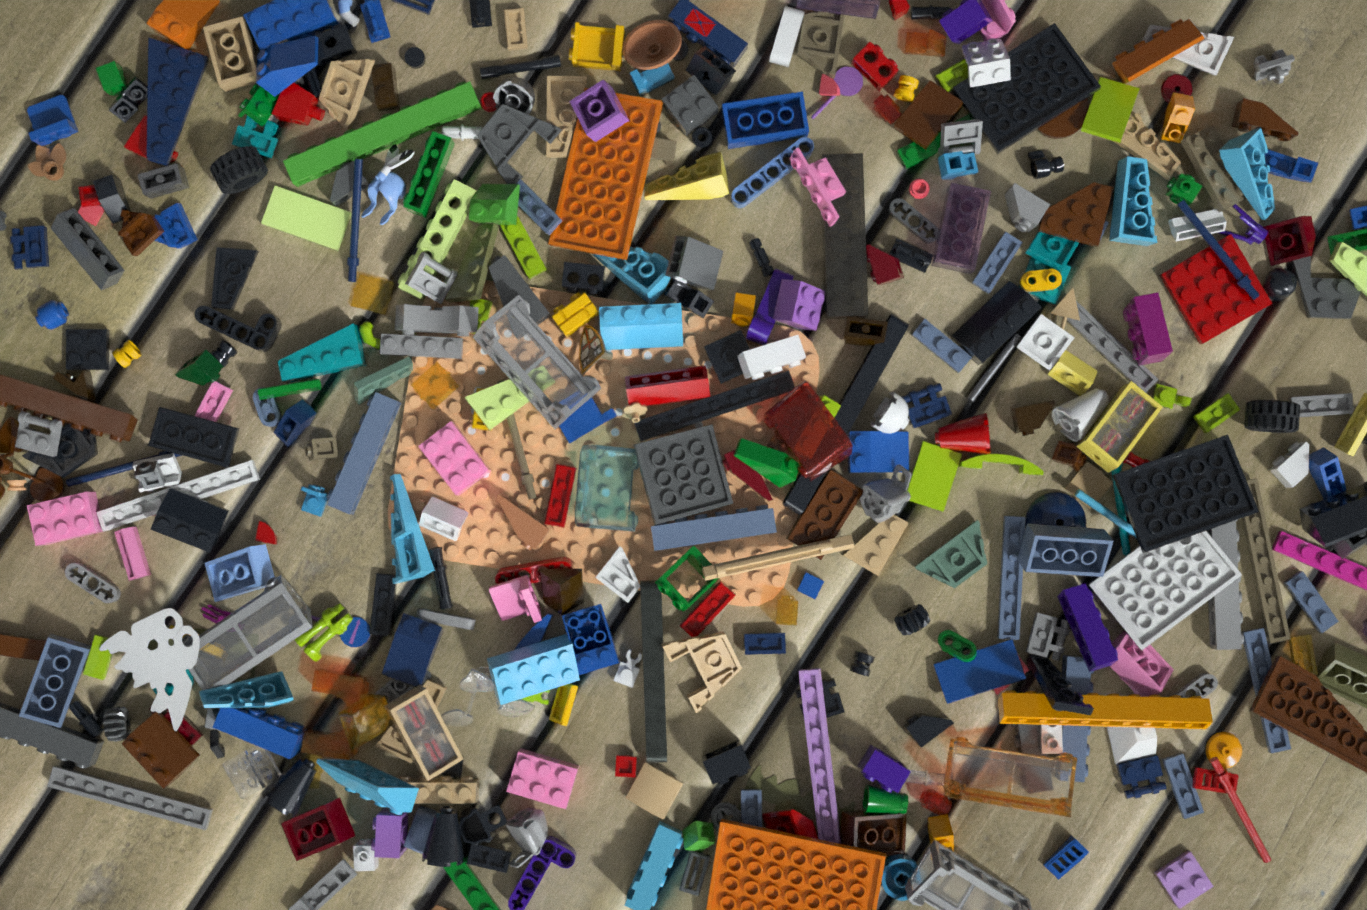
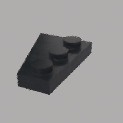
(230, 275)

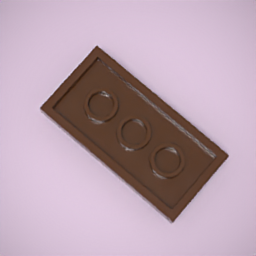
(825, 511)

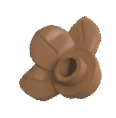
(48, 160)

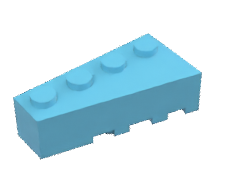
(1132, 204)
(653, 867)

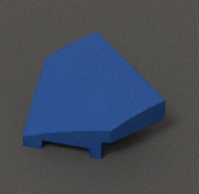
(176, 227)

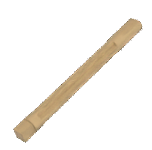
(778, 557)

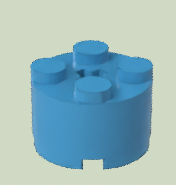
(893, 867)

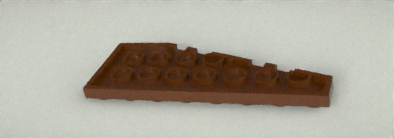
(1310, 711)

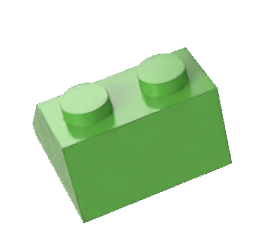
(495, 204)

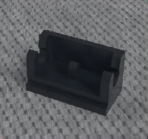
(488, 858)

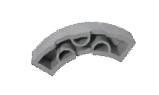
(440, 320)

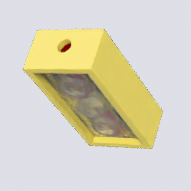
(1119, 427)

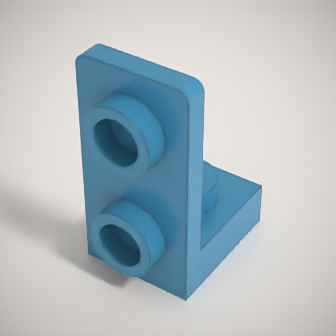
(651, 79)
(315, 499)

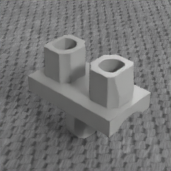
(1273, 69)

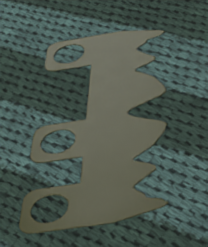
(787, 795)

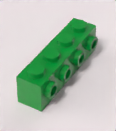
(429, 174)

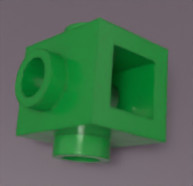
(1182, 188)

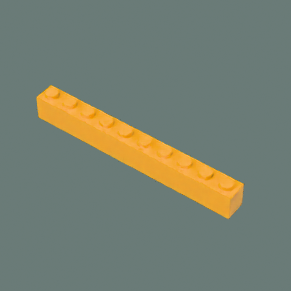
(1109, 711)

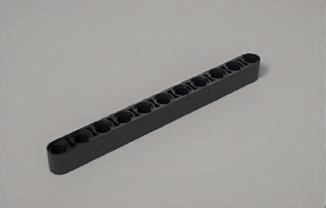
(852, 403)

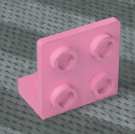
(1002, 18)
(515, 599)

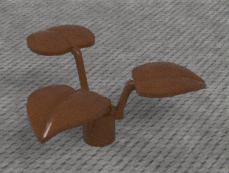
(45, 484)

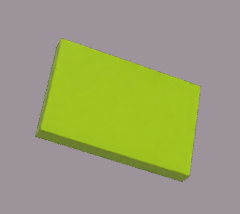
(1110, 110)
(933, 476)

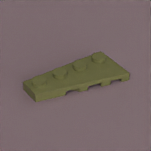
(475, 265)

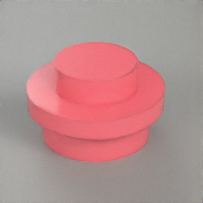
(919, 188)

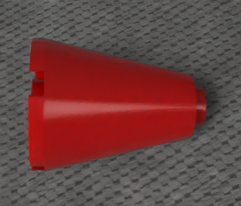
(966, 435)

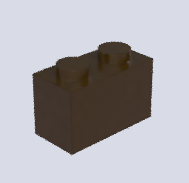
(385, 87)

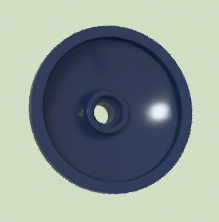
(1055, 506)

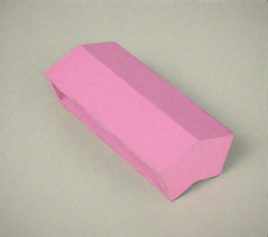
(132, 553)

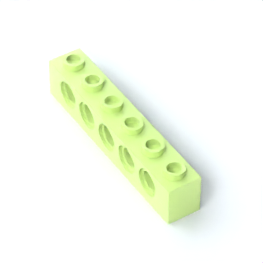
(448, 233)

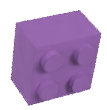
(599, 110)
(799, 304)
(390, 834)

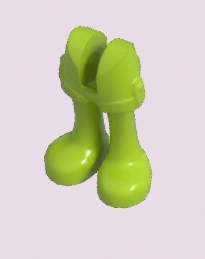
(334, 627)

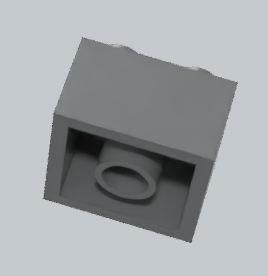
(690, 105)

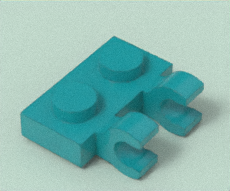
(263, 141)

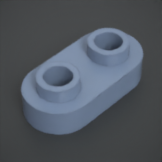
(265, 408)

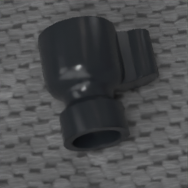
(1042, 166)

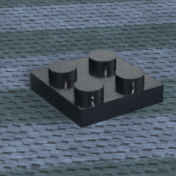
(87, 349)
(724, 355)

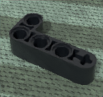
(235, 326)

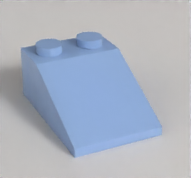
(239, 572)

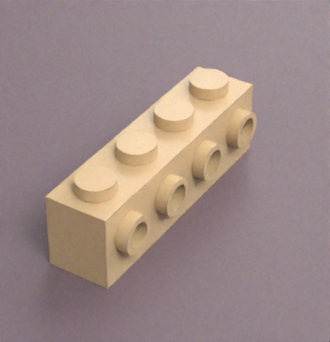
(445, 790)

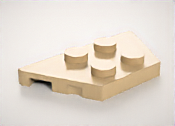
(345, 89)

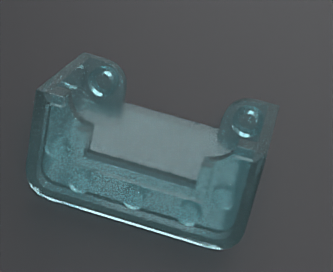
(605, 488)

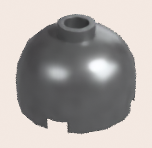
(516, 94)

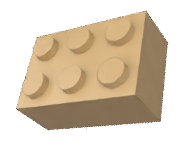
(232, 53)

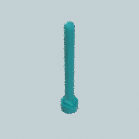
(1121, 513)

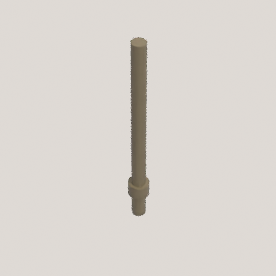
(526, 477)

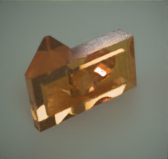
(925, 43)

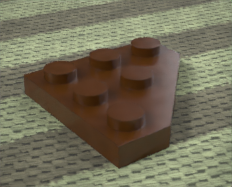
(1079, 215)

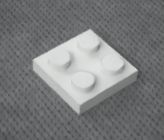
(1045, 342)

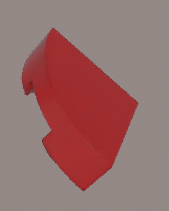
(265, 533)

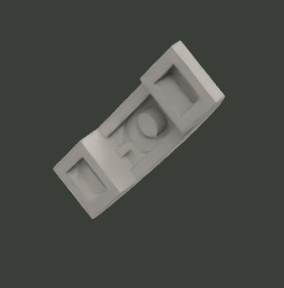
(326, 887)

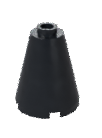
(291, 787)
(444, 839)

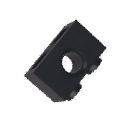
(343, 48)

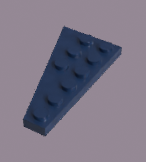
(172, 85)

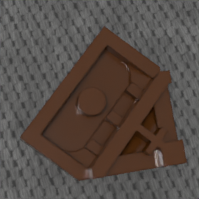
(139, 231)

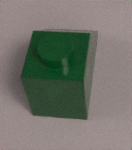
(200, 369)

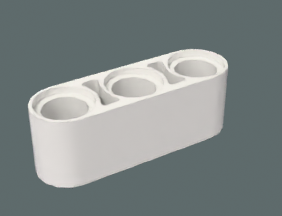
(786, 36)

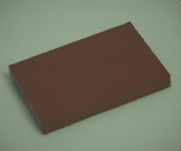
(926, 113)

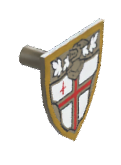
(591, 348)

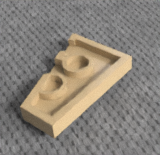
(877, 545)

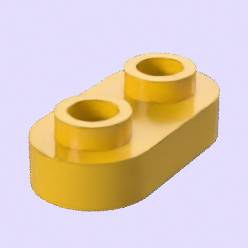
(1041, 280)

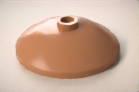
(652, 44)

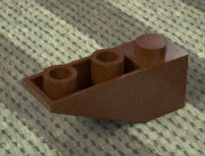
(1255, 114)

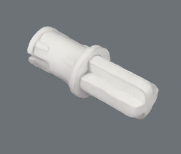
(462, 132)

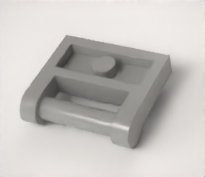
(959, 133)
(429, 284)
(36, 440)

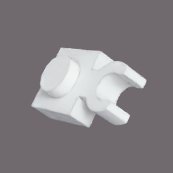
(628, 671)

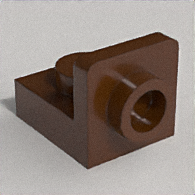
(1069, 455)

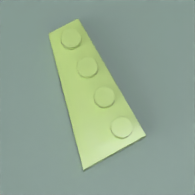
(1351, 265)
(497, 403)

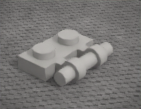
(1042, 633)

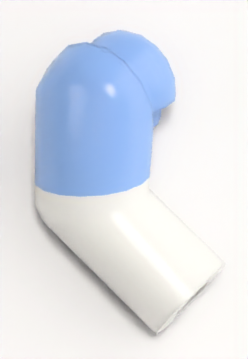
(346, 14)

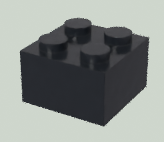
(726, 762)

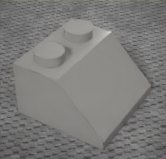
(1024, 208)

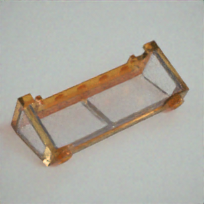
(1010, 778)

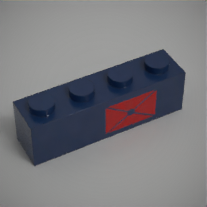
(707, 31)

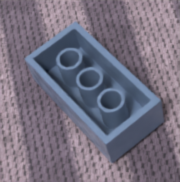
(1065, 550)
(55, 680)

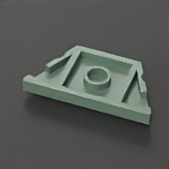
(956, 558)

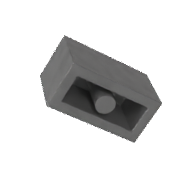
(163, 181)

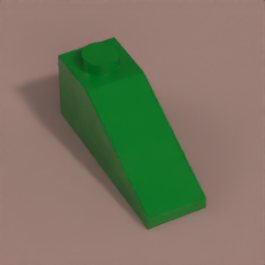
(768, 462)

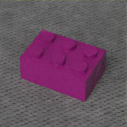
(1147, 329)

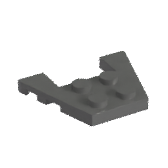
(507, 133)
(1325, 296)

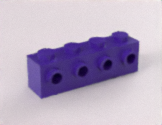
(1087, 627)

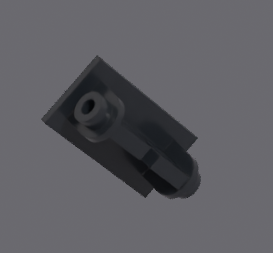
(480, 13)
(911, 255)

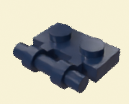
(36, 247)
(930, 411)
(1139, 770)

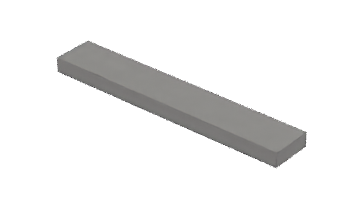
(1112, 349)

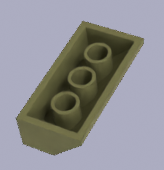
(1344, 673)

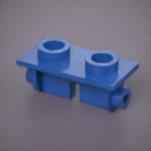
(375, 20)

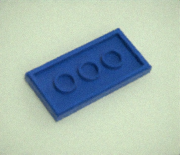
(989, 670)

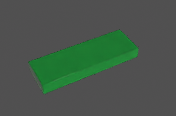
(289, 389)

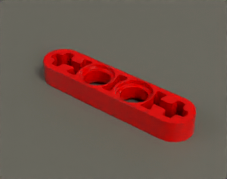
(532, 568)

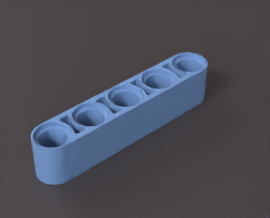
(762, 176)

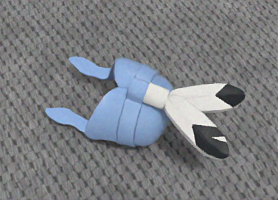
(388, 183)

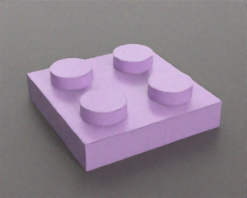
(1183, 879)

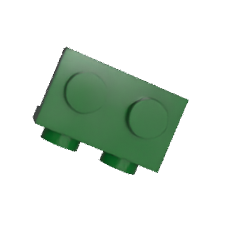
(259, 105)

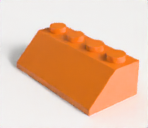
(1155, 52)

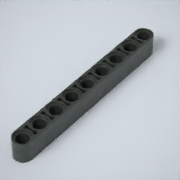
(653, 672)

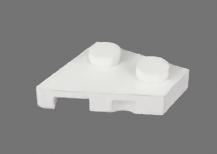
(619, 576)

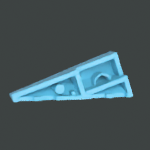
(411, 553)

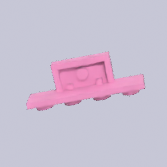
(820, 182)

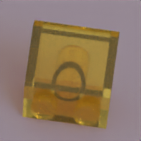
(364, 720)

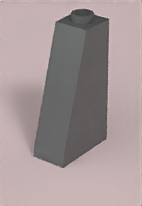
(511, 284)

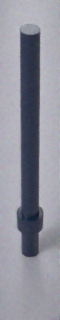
(353, 260)
(1242, 280)
(109, 471)

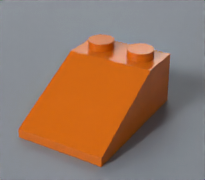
(181, 20)

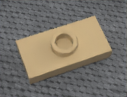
(515, 29)

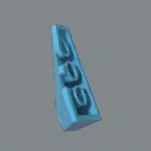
(1247, 166)
(251, 693)

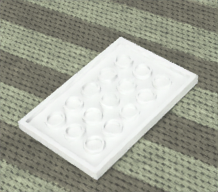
(1164, 585)

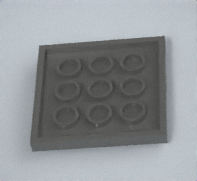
(683, 474)

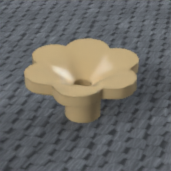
(634, 411)

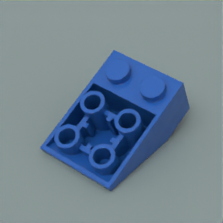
(591, 639)

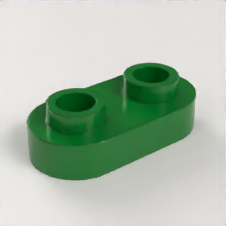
(958, 645)

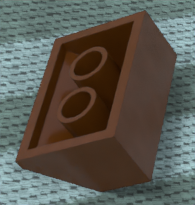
(160, 749)

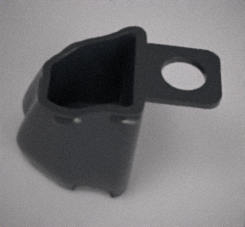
(476, 825)

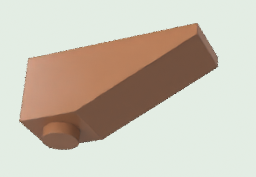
(525, 526)

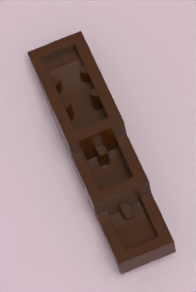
(21, 646)

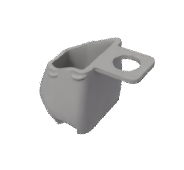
(886, 496)
(529, 831)

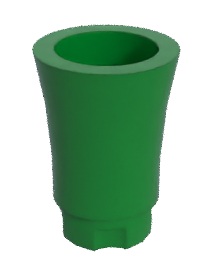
(881, 801)

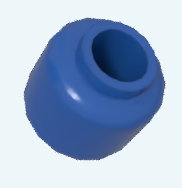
(52, 314)

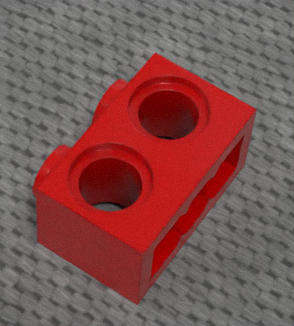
(870, 69)

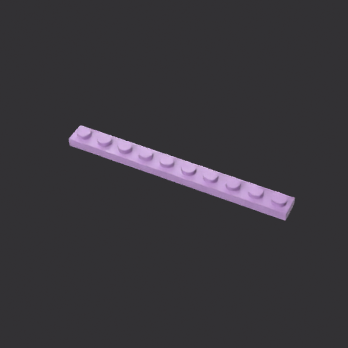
(819, 755)

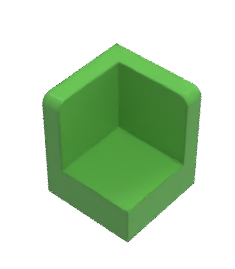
(698, 836)

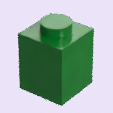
(112, 78)

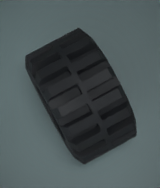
(238, 169)
(1272, 416)

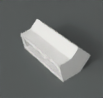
(1183, 229)

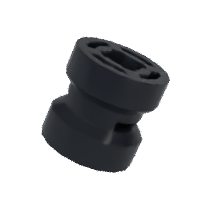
(224, 352)
(860, 668)

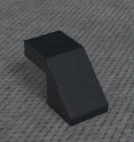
(689, 298)

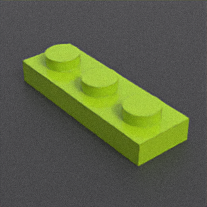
(524, 249)

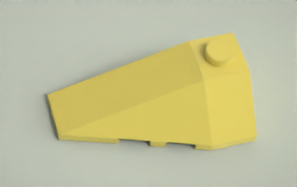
(700, 181)

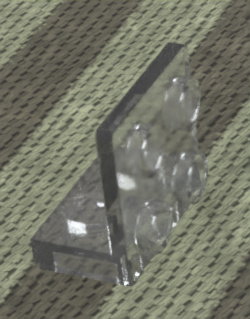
(251, 771)

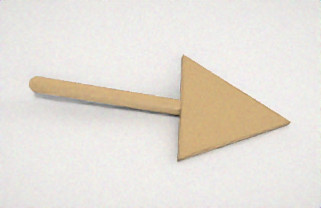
(1067, 308)

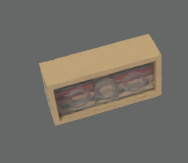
(423, 732)

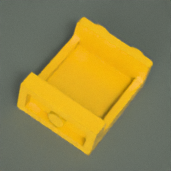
(597, 47)

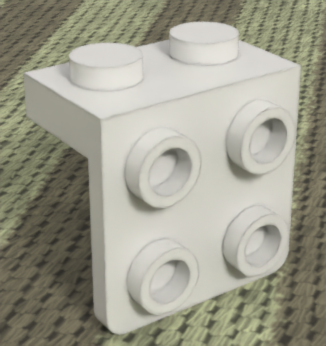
(986, 62)

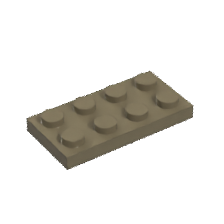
(1205, 156)

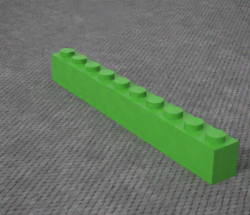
(382, 134)

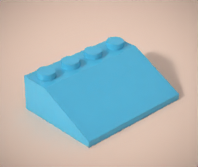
(371, 784)

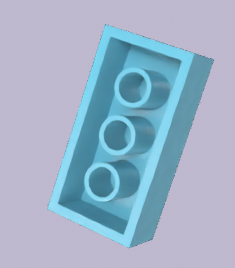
(533, 669)

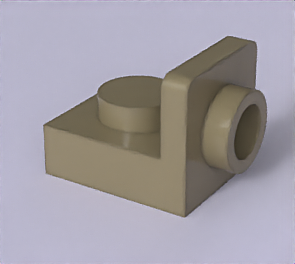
(321, 448)

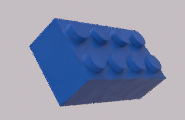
(289, 20)
(765, 120)
(262, 729)

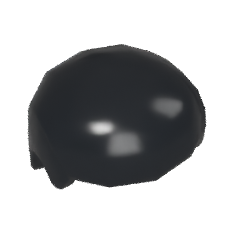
(1280, 284)

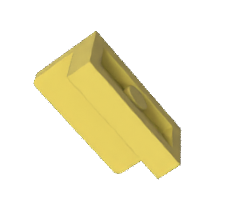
(1073, 373)

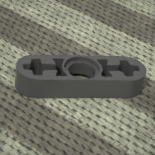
(913, 212)

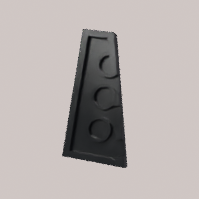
(1056, 688)

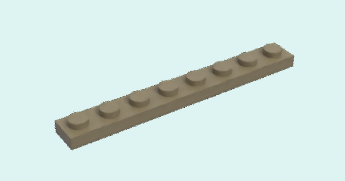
(1265, 570)

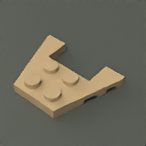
(713, 659)

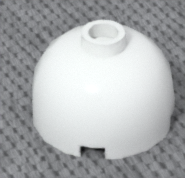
(891, 414)

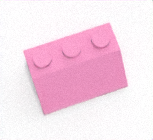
(1140, 669)

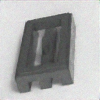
(699, 855)

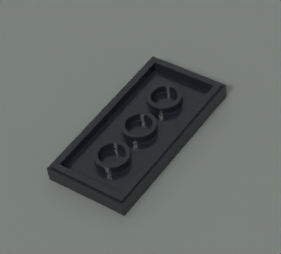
(193, 437)

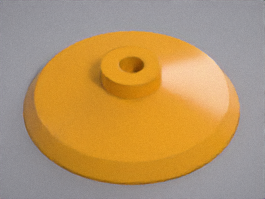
(1225, 747)

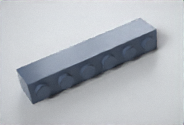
(364, 453)
(714, 529)
(1075, 737)

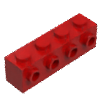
(668, 386)

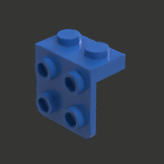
(51, 120)

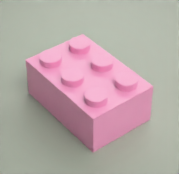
(454, 458)
(64, 518)
(542, 778)

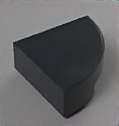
(215, 745)

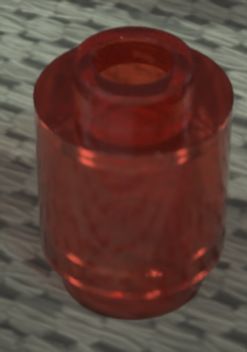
(887, 109)
(935, 802)

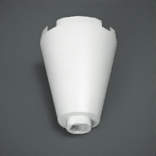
(1080, 413)

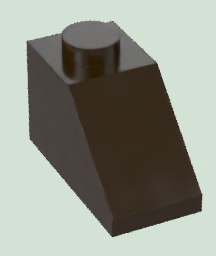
(864, 331)
(1030, 417)

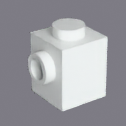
(364, 856)

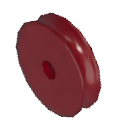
(1178, 81)

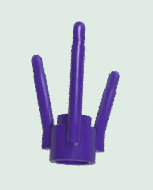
(1255, 231)

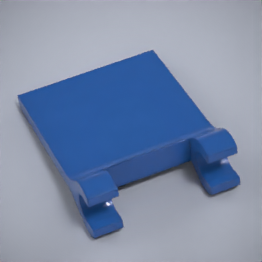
(585, 420)

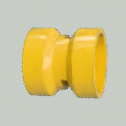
(906, 88)
(127, 353)

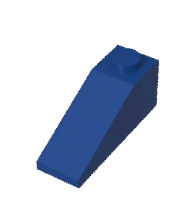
(1326, 472)

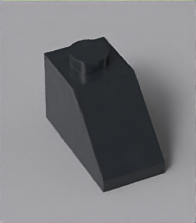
(112, 197)
(926, 727)

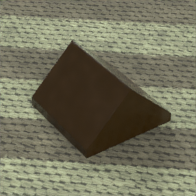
(562, 589)

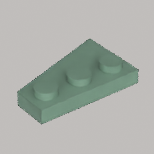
(381, 379)

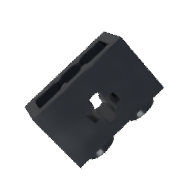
(710, 70)

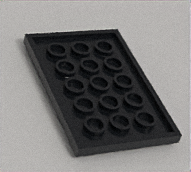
(1043, 84)
(1185, 493)

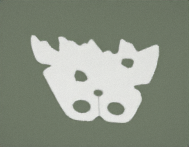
(160, 665)

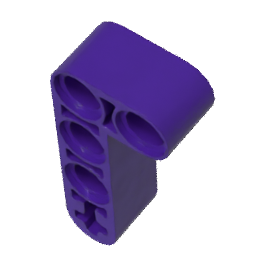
(763, 320)
(536, 875)

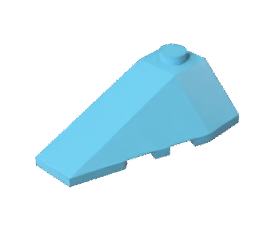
(640, 272)

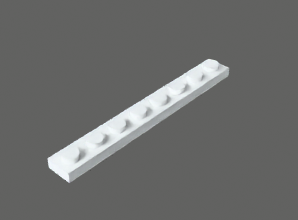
(200, 488)

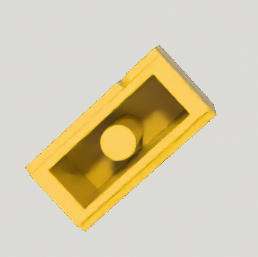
(574, 314)

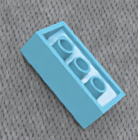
(641, 326)

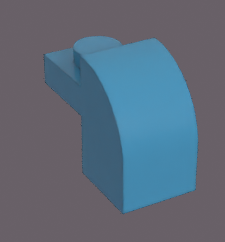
(957, 165)

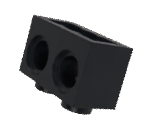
(584, 272)

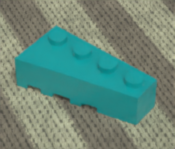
(329, 355)

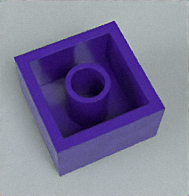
(965, 20)
(883, 768)

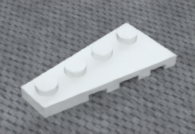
(1204, 55)

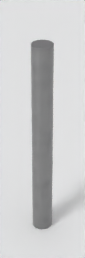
(994, 367)

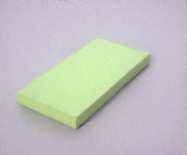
(306, 218)

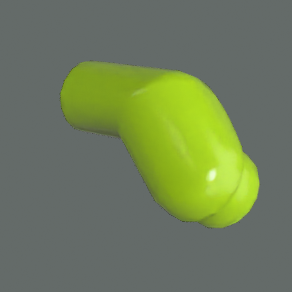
(367, 336)

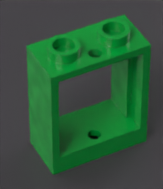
(698, 561)

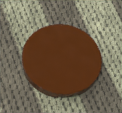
(1067, 122)

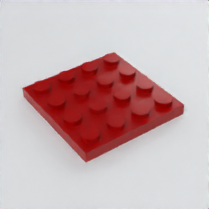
(1209, 291)

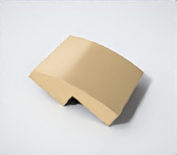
(654, 790)

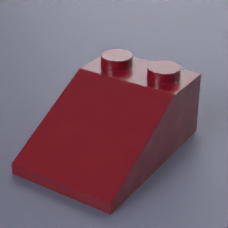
(318, 829)

